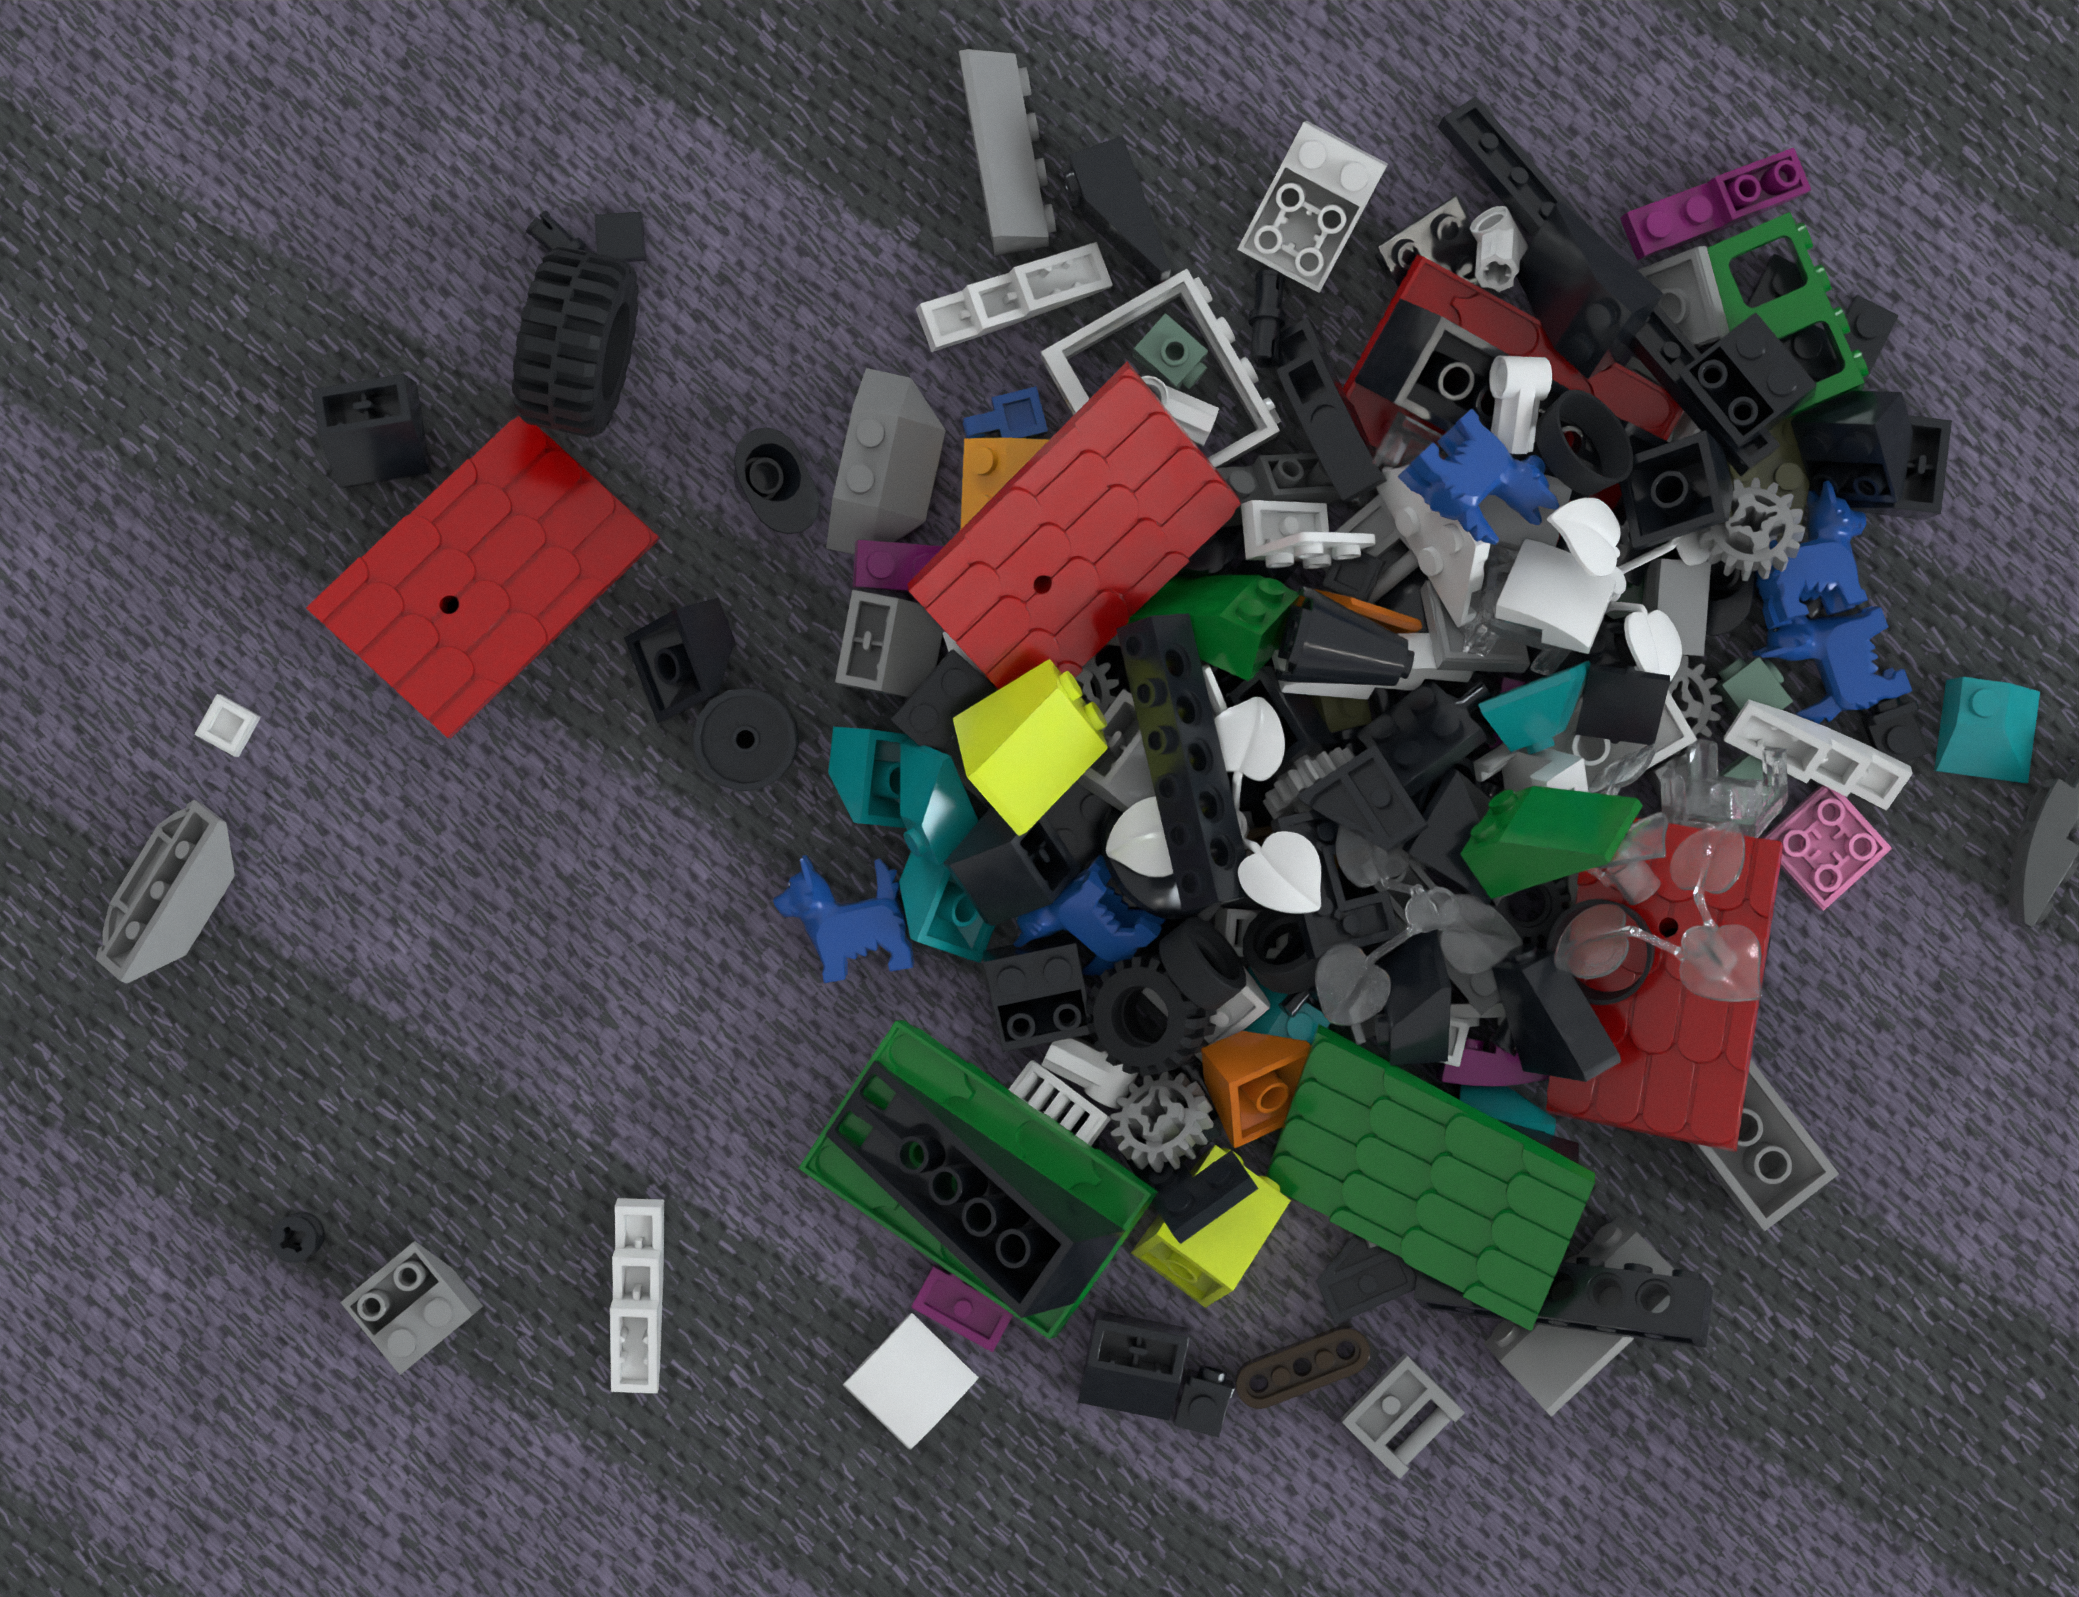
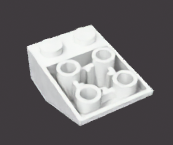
(1312, 206)

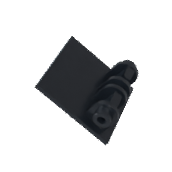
(1440, 237)

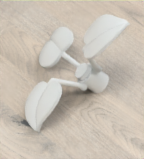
(1592, 539)
(1282, 871)

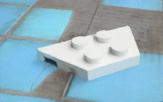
(1440, 544)

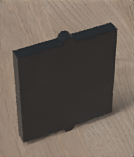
(1622, 704)

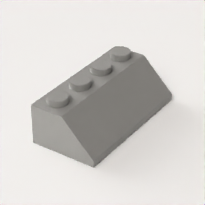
(1005, 151)
(1774, 1158)
(1560, 1361)

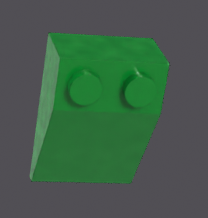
(1232, 617)
(1545, 836)

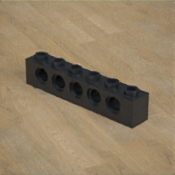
(1184, 759)
(1681, 1323)

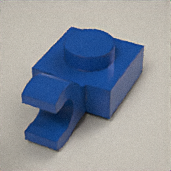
(1013, 416)

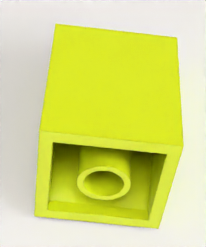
(1030, 743)
(1221, 1252)

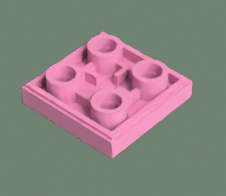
(1827, 845)

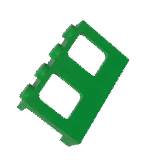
(1793, 310)

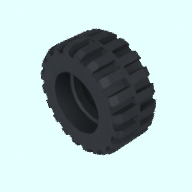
(575, 341)

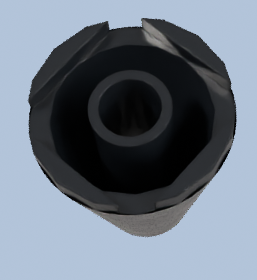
(1339, 646)

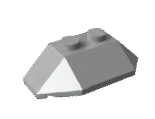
(885, 463)
(167, 893)

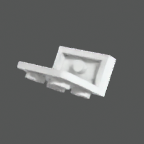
(1296, 532)

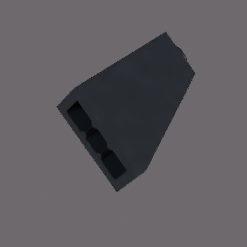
(1551, 1017)

